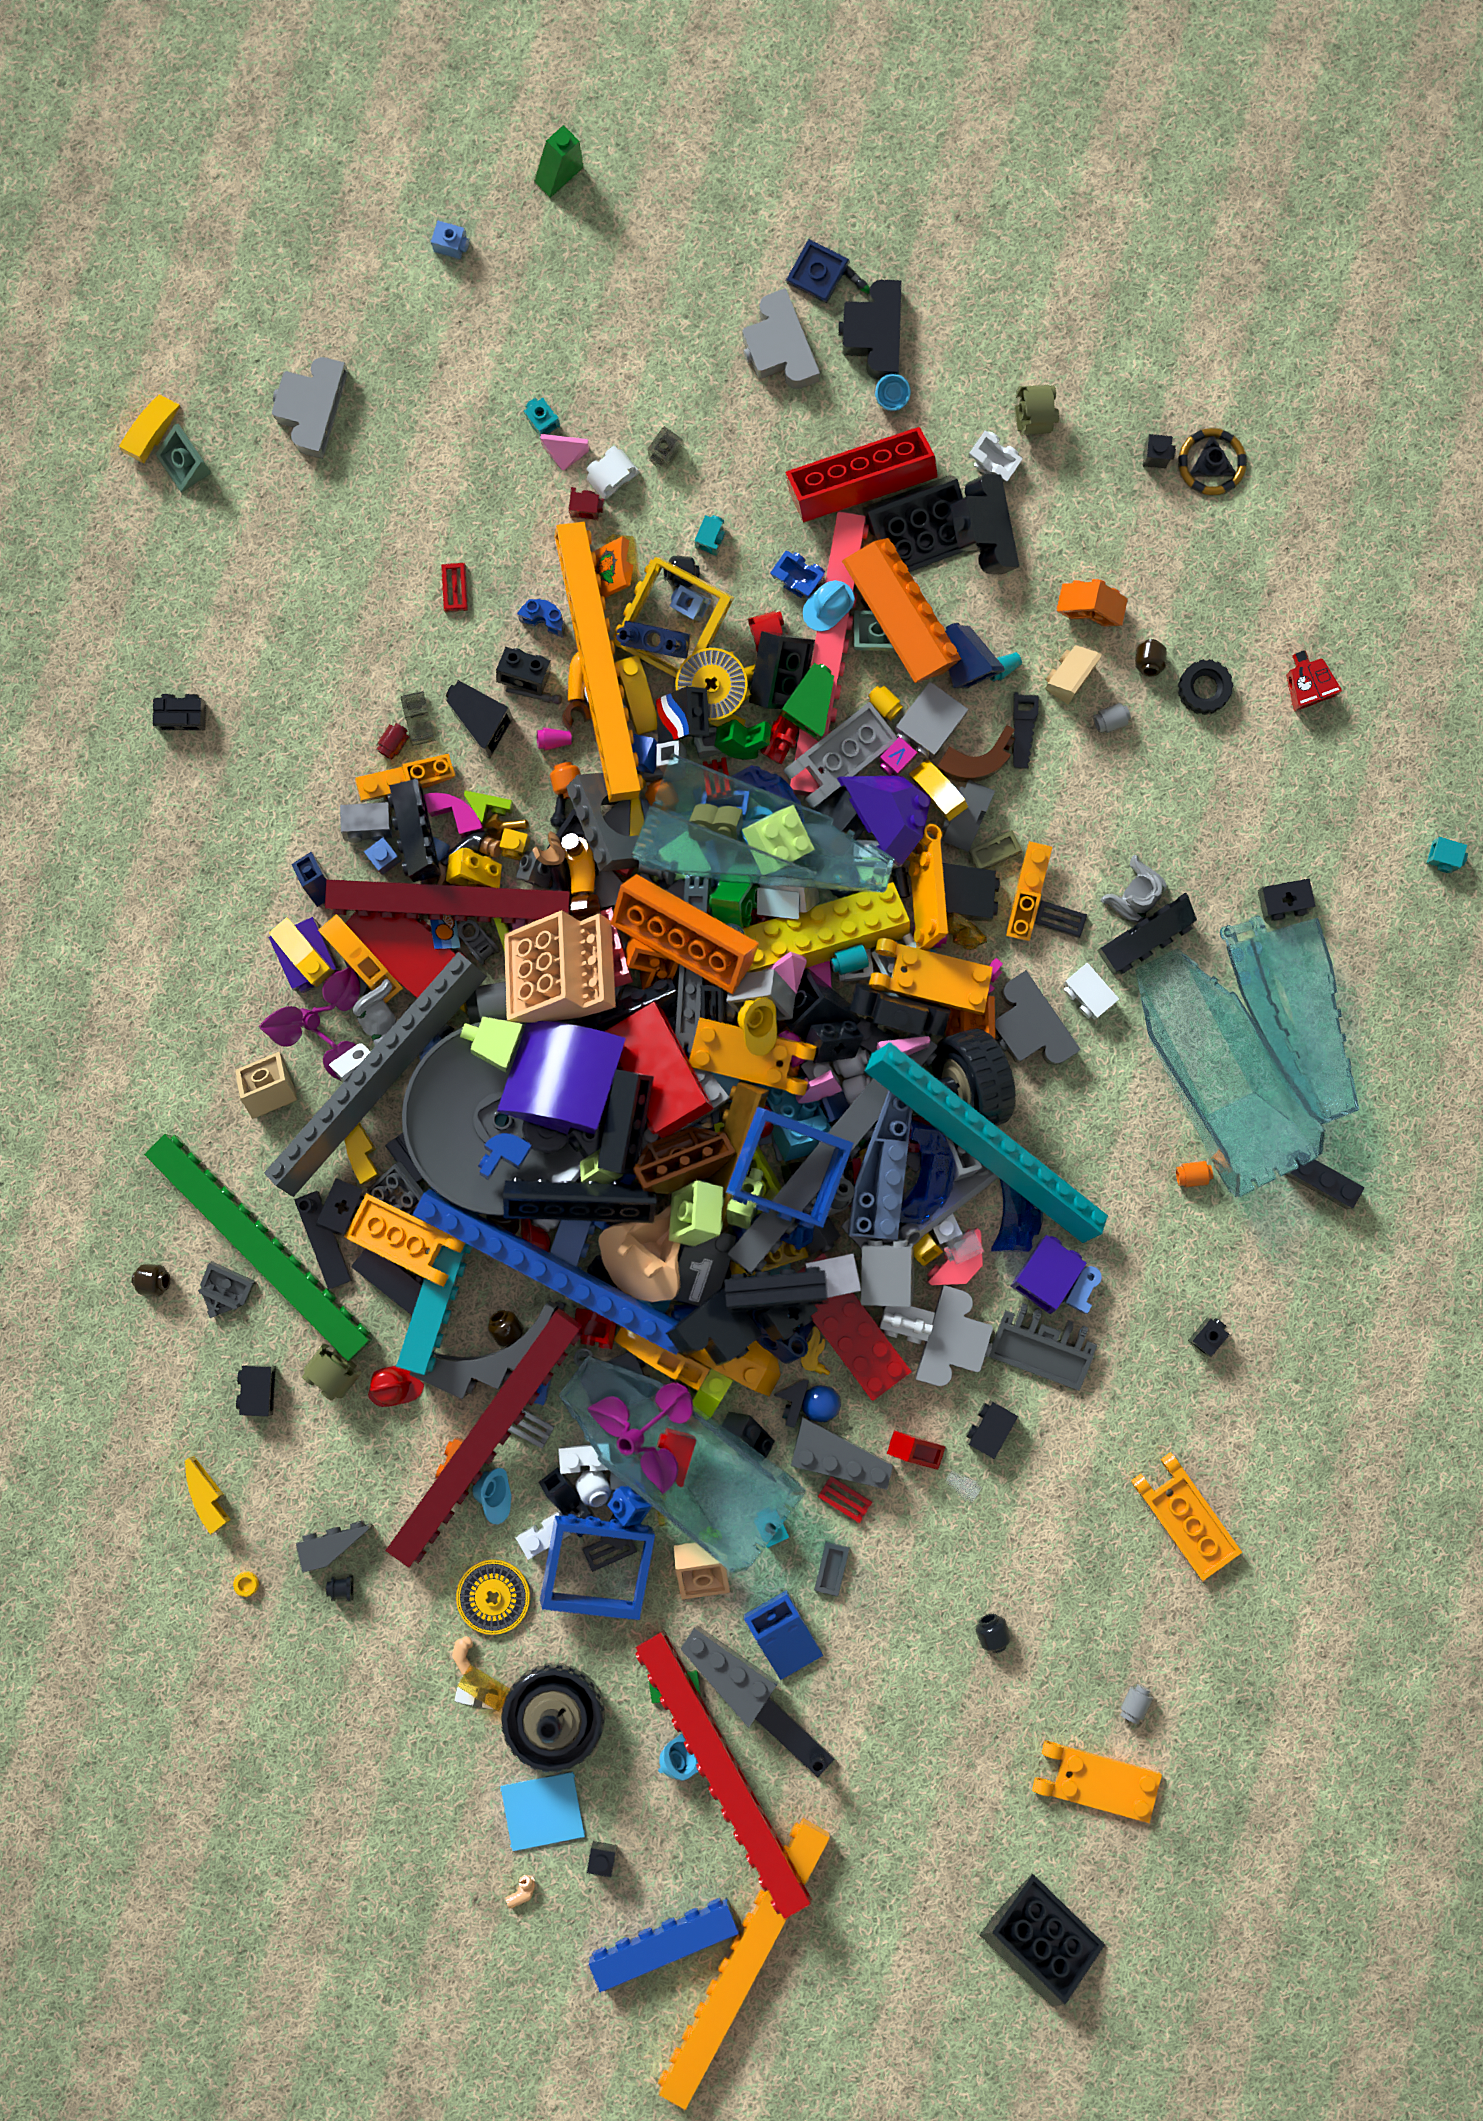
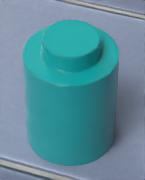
(850, 960)

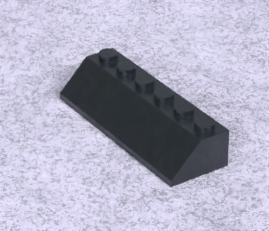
(578, 1201)

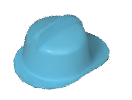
(828, 605)
(494, 1494)
(676, 1760)

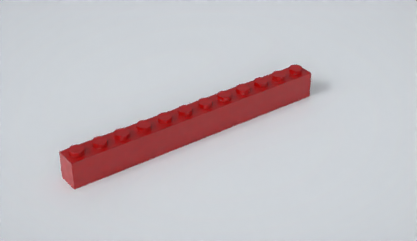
(724, 1775)

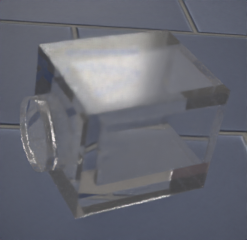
(963, 1247)

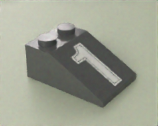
(703, 1268)

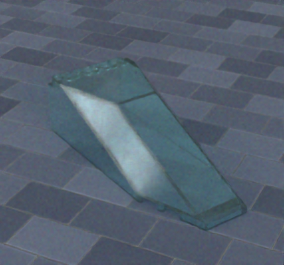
(682, 847)
(1226, 1075)
(728, 1488)

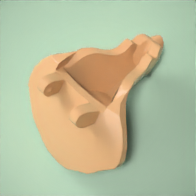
(642, 1258)

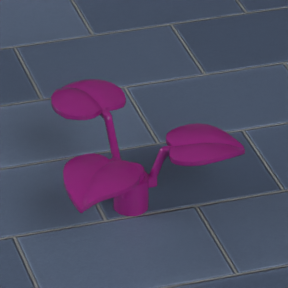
(285, 1024)
(658, 1465)

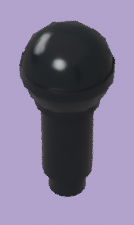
(558, 816)

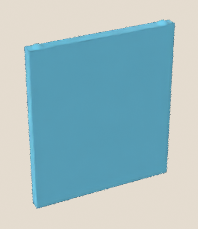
(542, 1811)

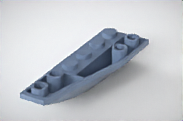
(882, 1174)

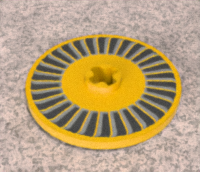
(730, 677)

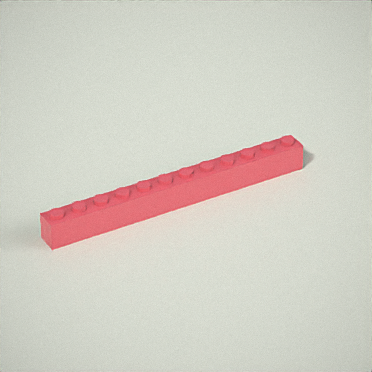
(831, 643)

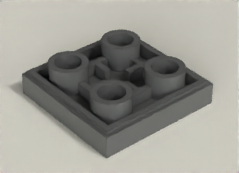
(397, 1189)

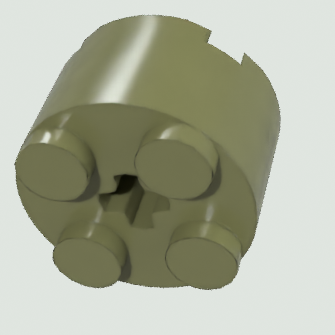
(1036, 409)
(330, 1373)

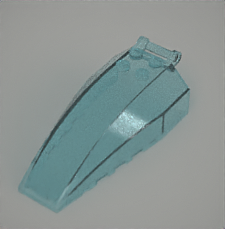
(1292, 1000)

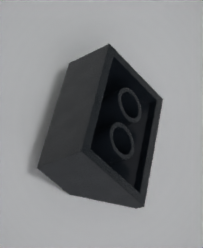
(779, 668)

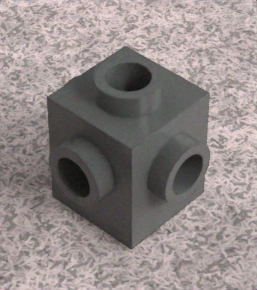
(533, 871)

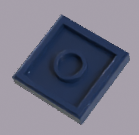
(817, 271)

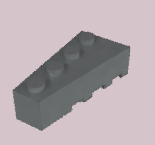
(835, 1456)
(730, 1674)

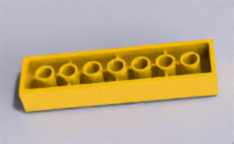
(831, 928)

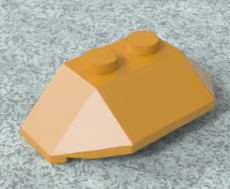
(755, 1369)

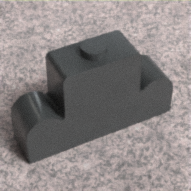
(1032, 1024)

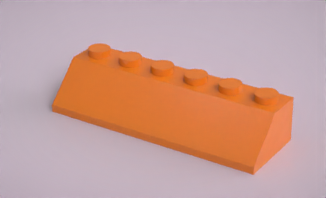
(901, 610)
(683, 933)

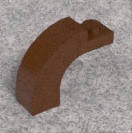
(964, 768)

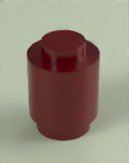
(392, 741)

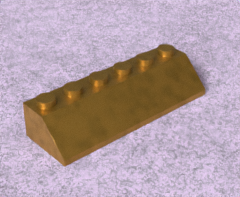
(737, 1122)

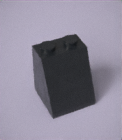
(480, 716)
(970, 892)
(816, 1005)

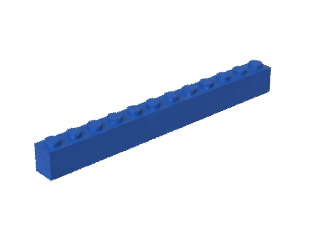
(547, 1269)

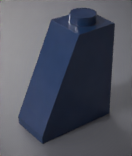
(976, 660)

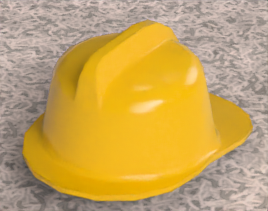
(759, 1025)

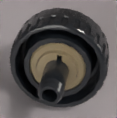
(978, 1073)
(553, 1717)

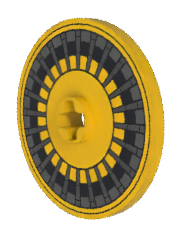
(488, 1616)

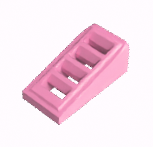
(908, 1045)

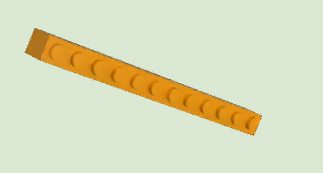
(597, 662)
(736, 1975)

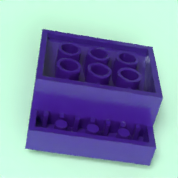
(561, 1076)

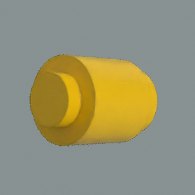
(885, 702)

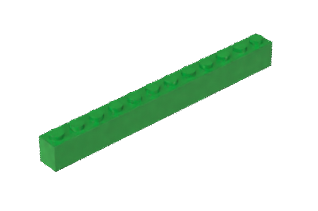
(258, 1246)

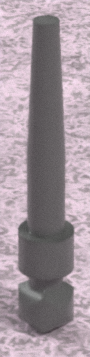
(546, 697)

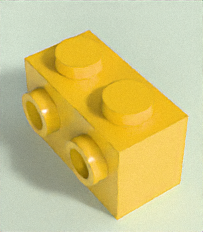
(473, 870)

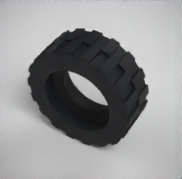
(1205, 668)

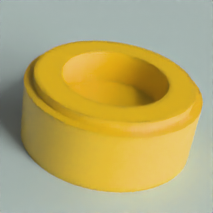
(246, 1584)

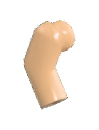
(460, 1652)
(524, 1892)

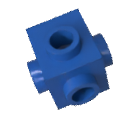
(628, 1506)

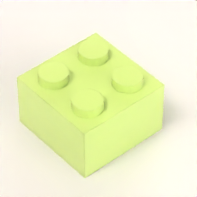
(780, 835)
(696, 1213)

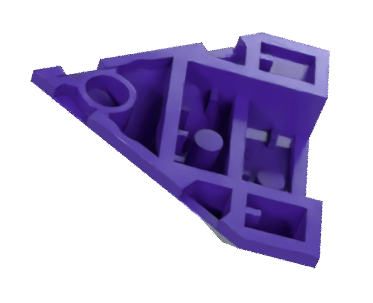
(890, 810)

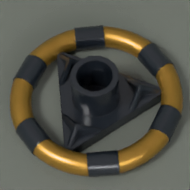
(1212, 461)

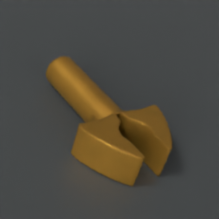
(497, 831)

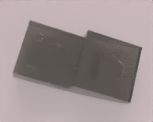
(417, 718)

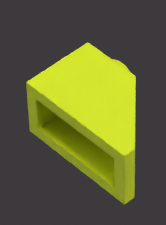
(711, 1392)

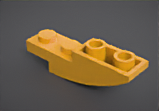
(427, 771)
(1028, 891)
(358, 955)
(675, 1366)

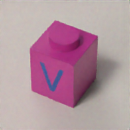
(897, 757)

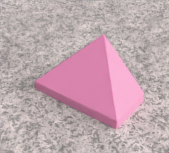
(564, 449)
(790, 969)

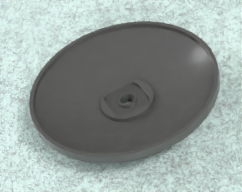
(452, 1116)

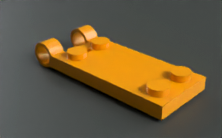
(928, 890)
(933, 977)
(723, 1051)
(400, 1238)
(1189, 1520)
(1100, 1782)

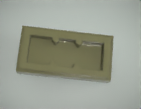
(995, 850)

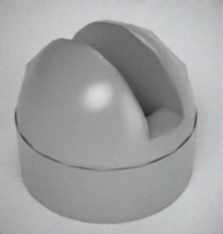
(583, 1352)

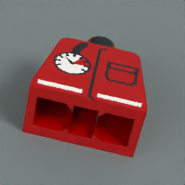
(1310, 682)

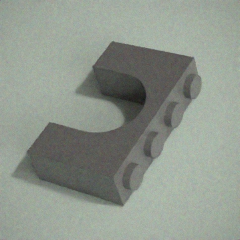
(609, 848)

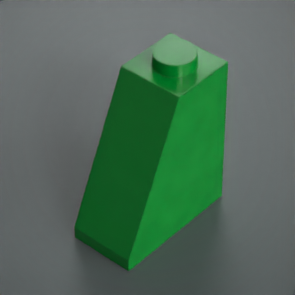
(559, 161)
(810, 701)

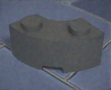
(964, 827)

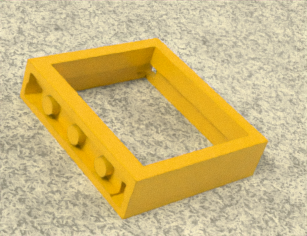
(642, 592)

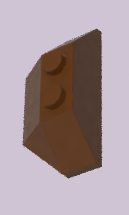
(682, 1159)

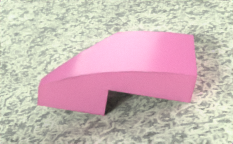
(819, 1088)

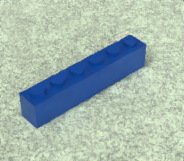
(663, 1945)

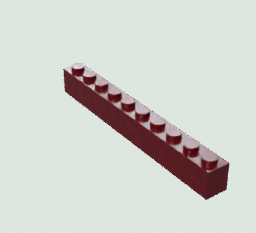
(444, 901)

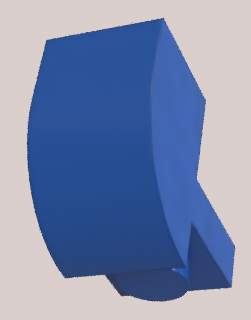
(505, 1147)

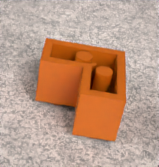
(1092, 601)
(650, 962)

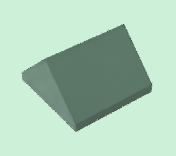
(181, 459)
(869, 634)

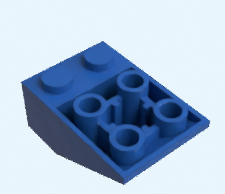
(782, 1635)

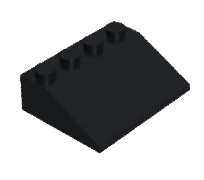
(918, 522)
(1043, 1941)

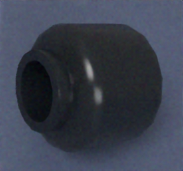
(686, 563)
(993, 1633)

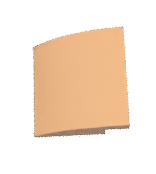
(559, 968)

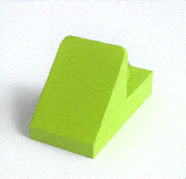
(482, 803)

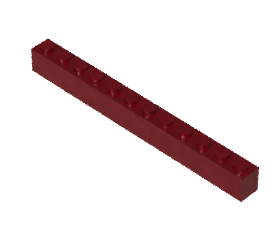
(484, 1437)

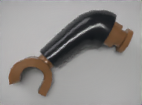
(477, 841)
(554, 858)

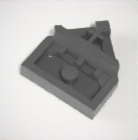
(224, 1289)

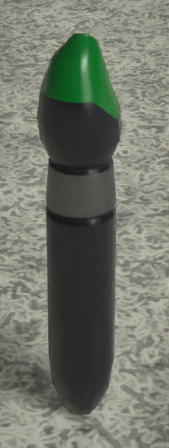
(861, 284)

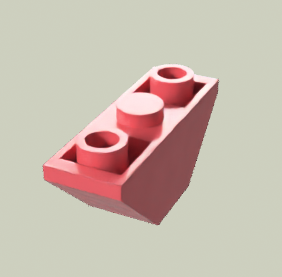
(953, 1273)

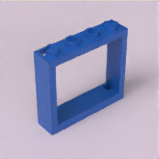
(830, 1181)
(587, 1604)

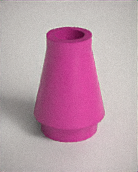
(552, 738)

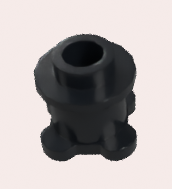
(340, 1588)

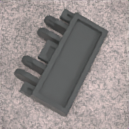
(1042, 1351)

